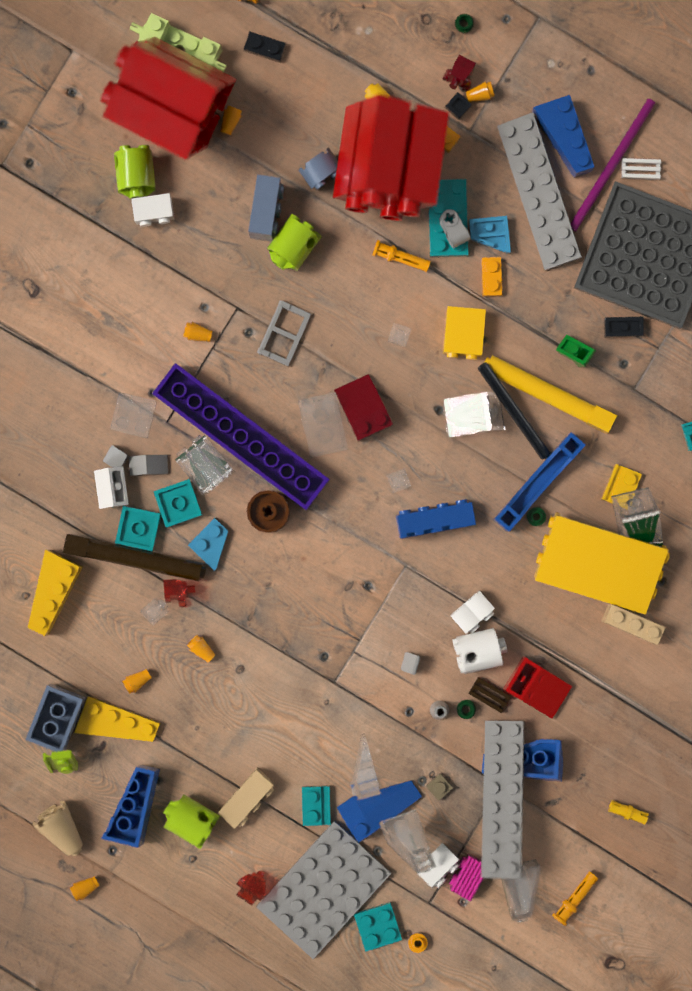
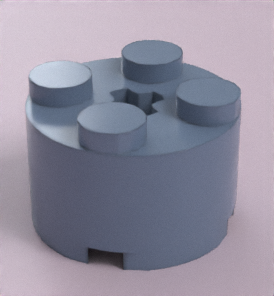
(320, 169)

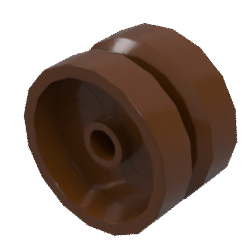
(257, 507)

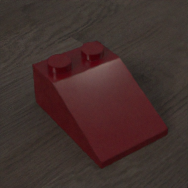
(363, 407)

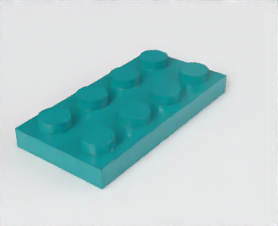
(453, 196)

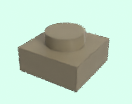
(439, 786)

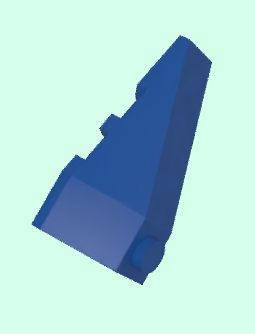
(542, 760)
(365, 814)

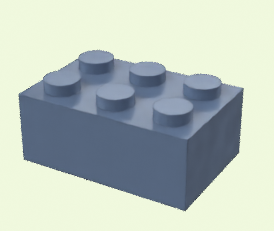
(266, 208)
(55, 718)

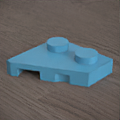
(491, 232)
(210, 543)

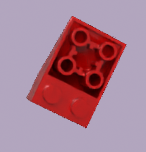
(537, 687)

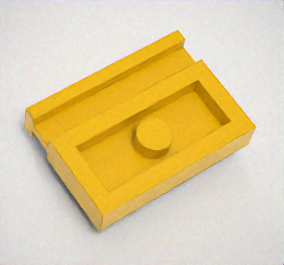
(621, 481)

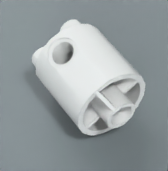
(485, 651)

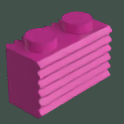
(468, 877)

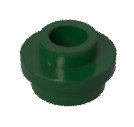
(467, 18)
(531, 512)
(468, 715)

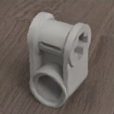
(455, 231)

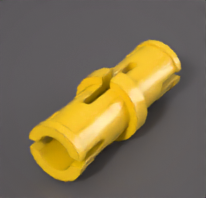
(628, 812)

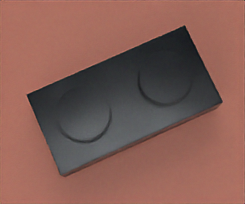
(264, 46)
(623, 327)

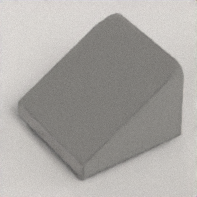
(115, 457)
(410, 663)

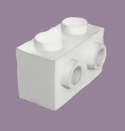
(153, 209)
(111, 487)
(445, 863)

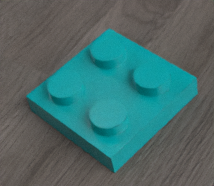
(177, 503)
(137, 528)
(378, 926)

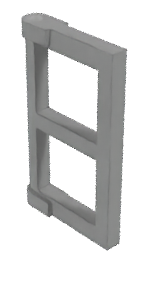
(306, 315)

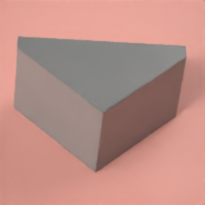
(148, 465)

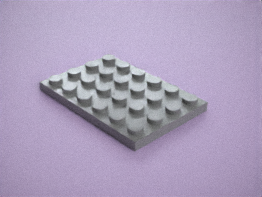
(323, 889)

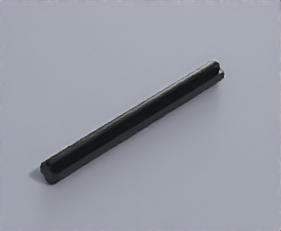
(513, 410)

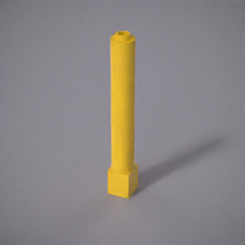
(552, 395)

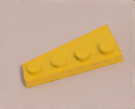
(111, 721)

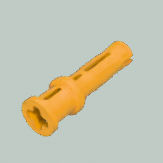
(391, 253)
(570, 905)

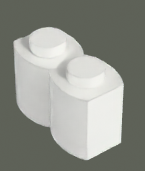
(473, 612)

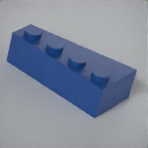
(563, 129)
(435, 520)
(133, 811)

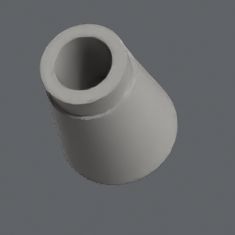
(437, 705)

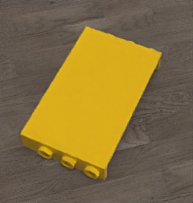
(600, 564)

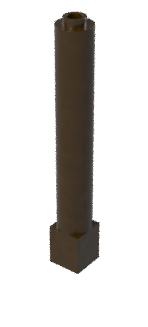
(133, 557)

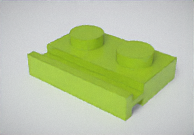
(62, 761)

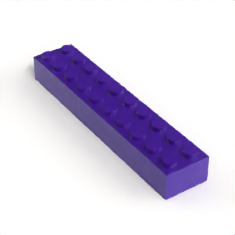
(240, 436)

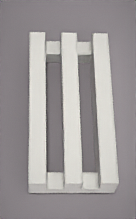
(657, 169)

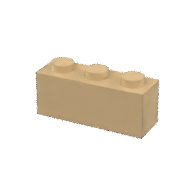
(633, 624)
(246, 798)

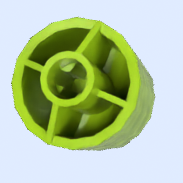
(134, 171)
(293, 244)
(190, 820)

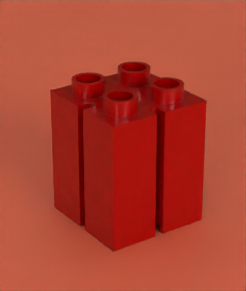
(167, 96)
(390, 157)

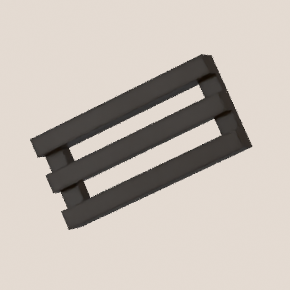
(503, 703)

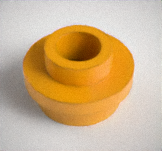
(417, 936)

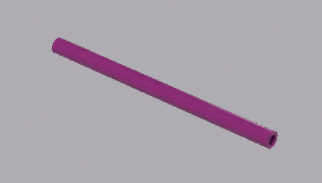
(612, 164)

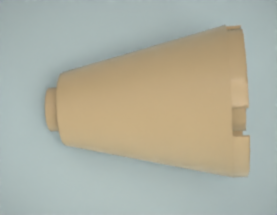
(60, 829)

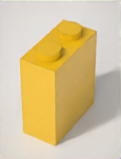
(464, 332)

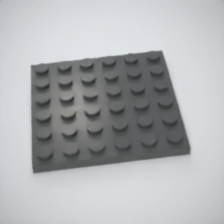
(641, 256)

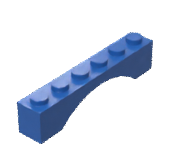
(539, 481)

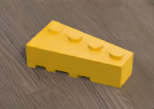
(53, 588)

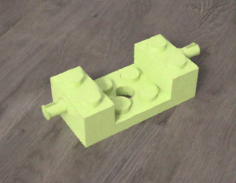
(204, 49)

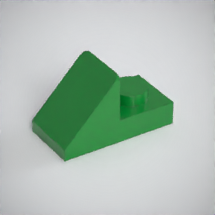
(575, 351)

